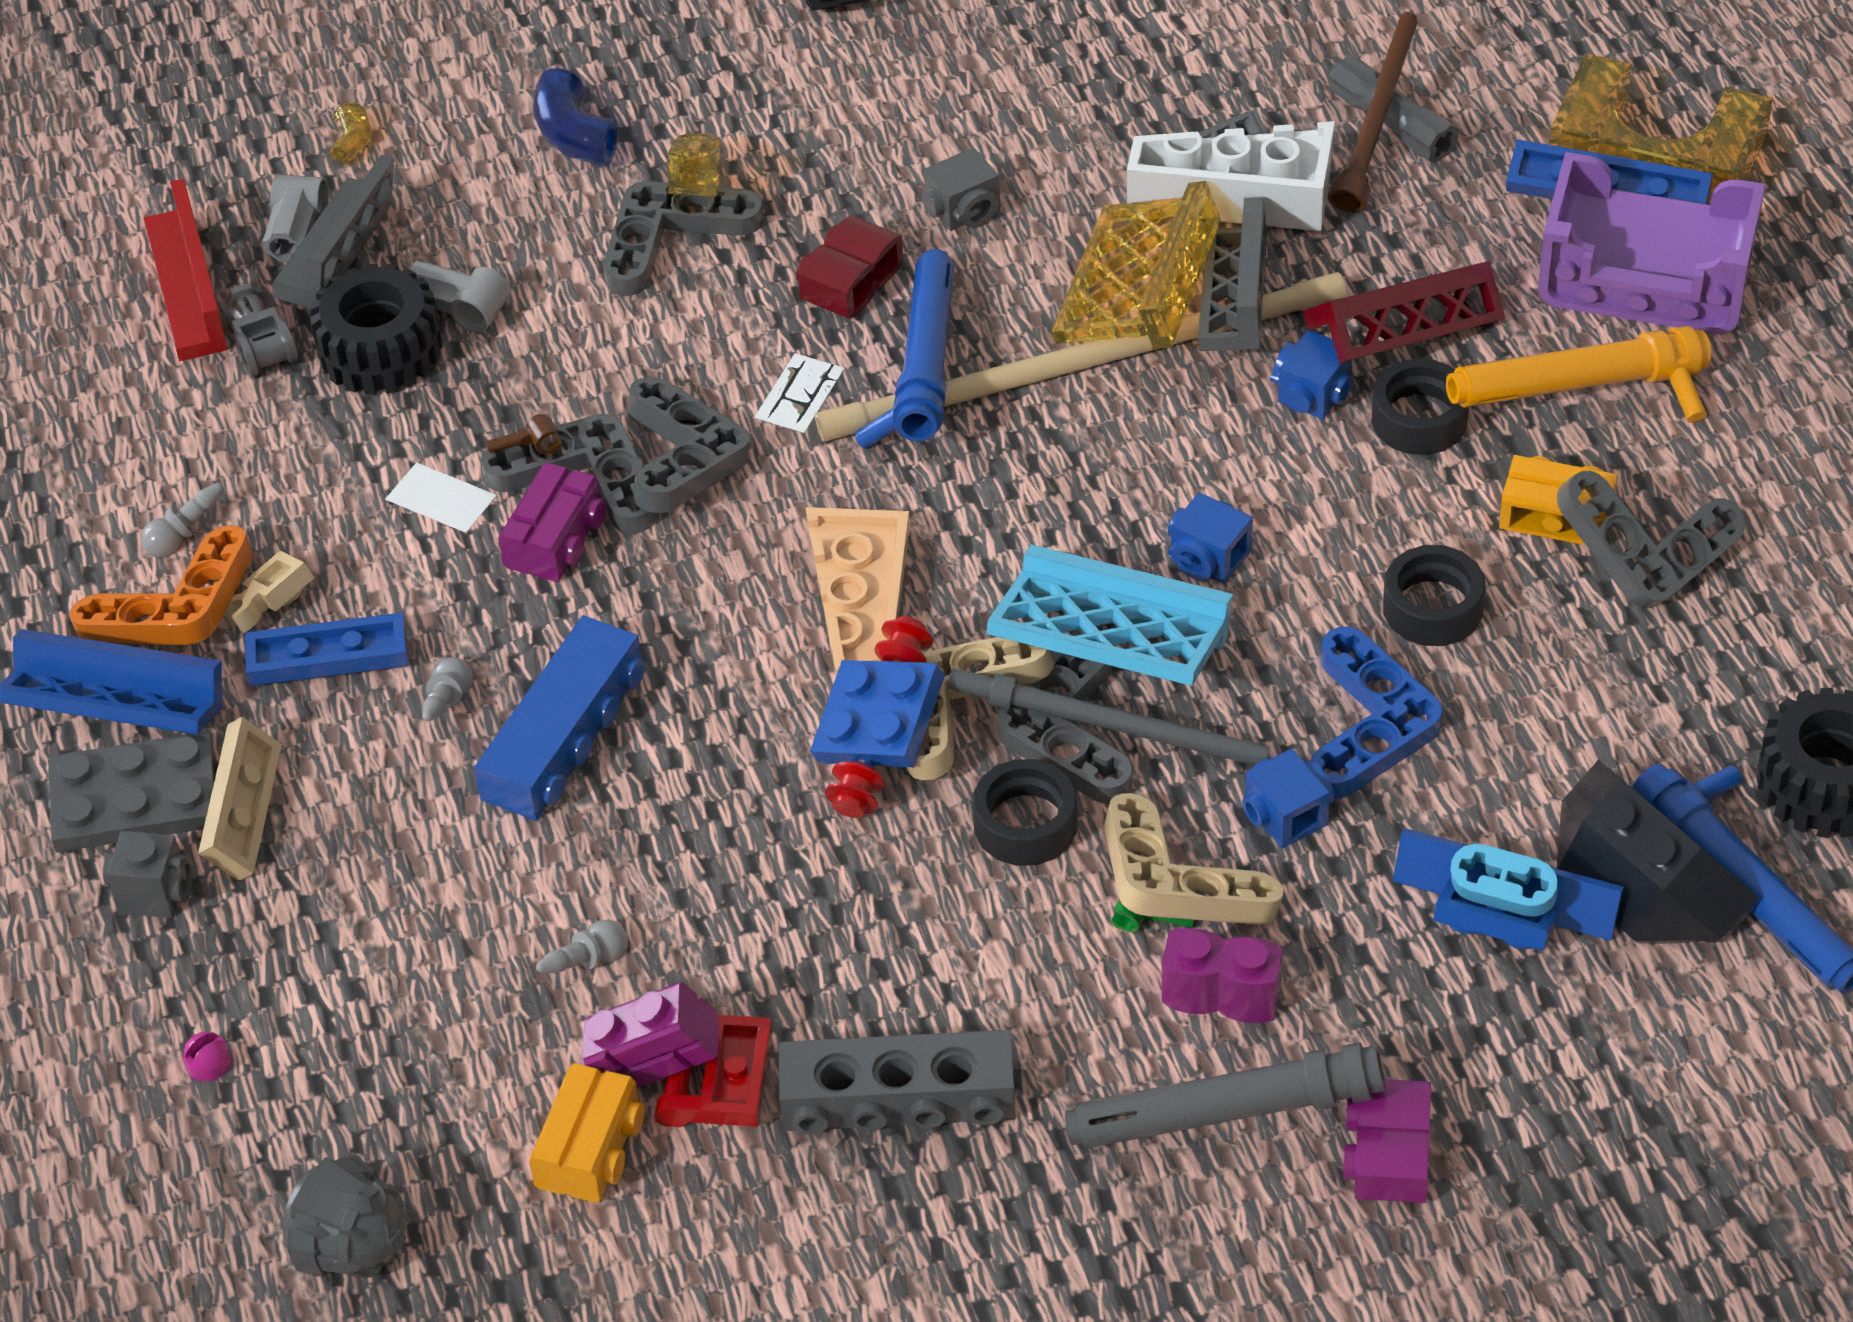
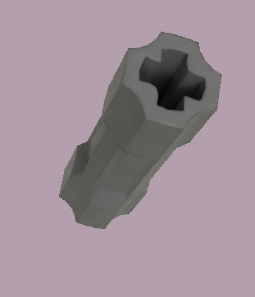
(1417, 125)

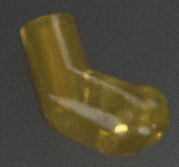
(356, 131)

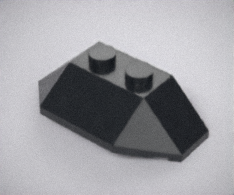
(1668, 880)

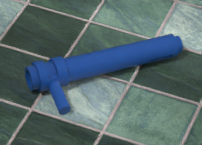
(921, 386)
(1780, 907)

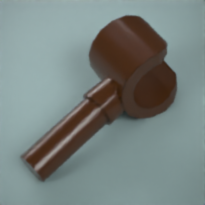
(539, 431)

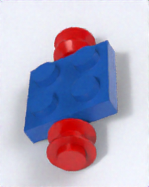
(877, 715)

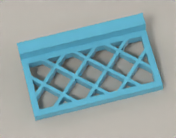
(1103, 593)

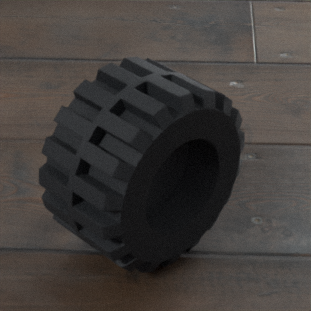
(376, 328)
(1790, 777)

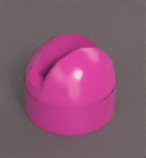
(209, 1058)

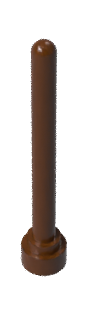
(1351, 187)

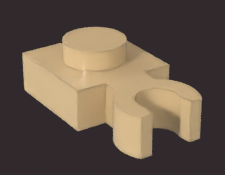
(271, 586)

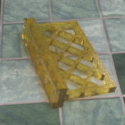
(1172, 269)

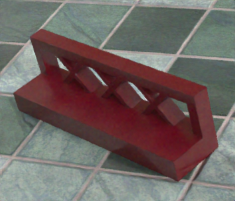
(1401, 297)

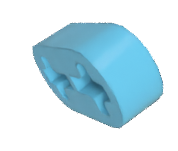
(1501, 892)

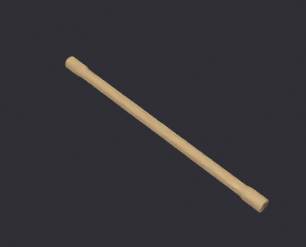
(851, 417)

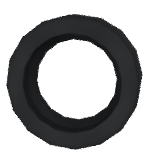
(1416, 434)
(1433, 564)
(1025, 778)

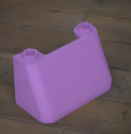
(1647, 252)

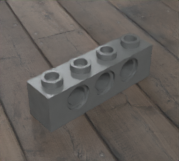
(875, 1063)

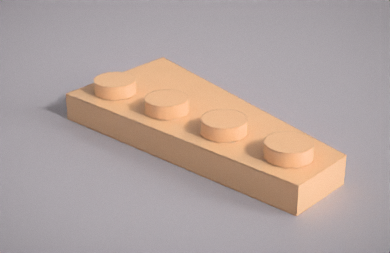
(858, 574)

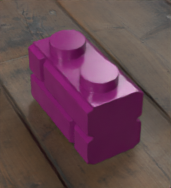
(552, 522)
(652, 1035)

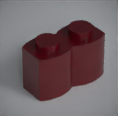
(849, 266)

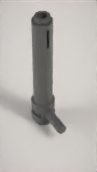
(1313, 1081)

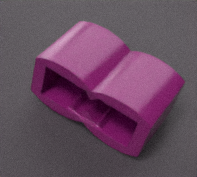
(1221, 975)
(1391, 1143)

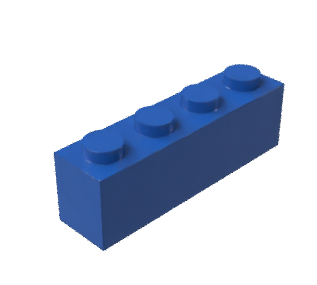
(560, 718)

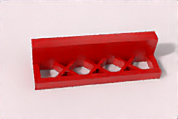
(185, 279)

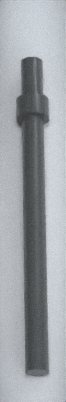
(1004, 691)

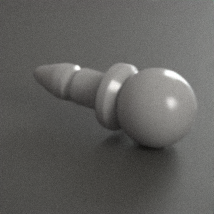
(165, 535)
(446, 686)
(601, 943)

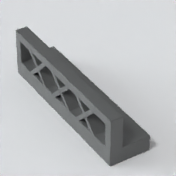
(337, 235)
(1245, 287)

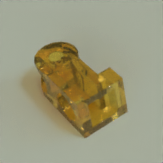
(694, 165)

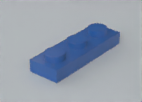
(326, 649)

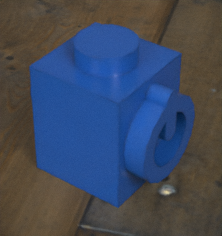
(1311, 375)
(1209, 538)
(1288, 797)

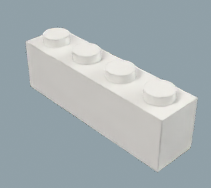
(1281, 166)

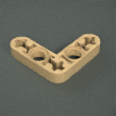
(960, 657)
(1234, 893)

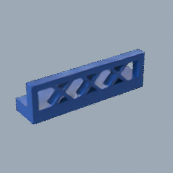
(1538, 166)
(113, 682)

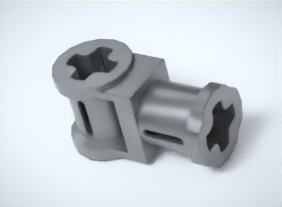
(258, 331)

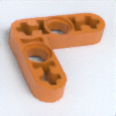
(177, 617)

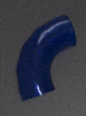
(566, 125)

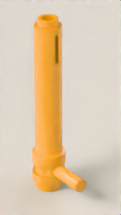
(1649, 357)

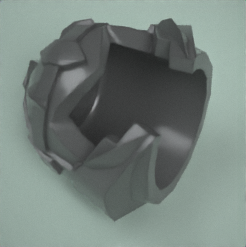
(343, 1220)

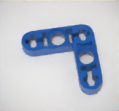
(1387, 709)

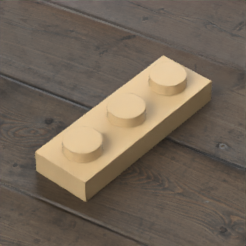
(240, 799)

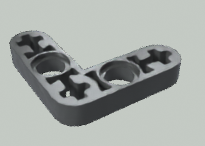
(656, 216)
(714, 444)
(583, 452)
(1654, 558)
(1058, 730)

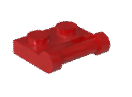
(731, 1081)

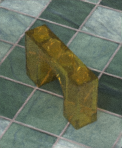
(1592, 123)

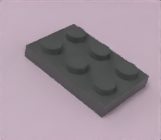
(130, 787)

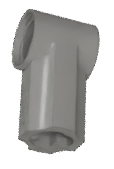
(295, 209)
(468, 298)

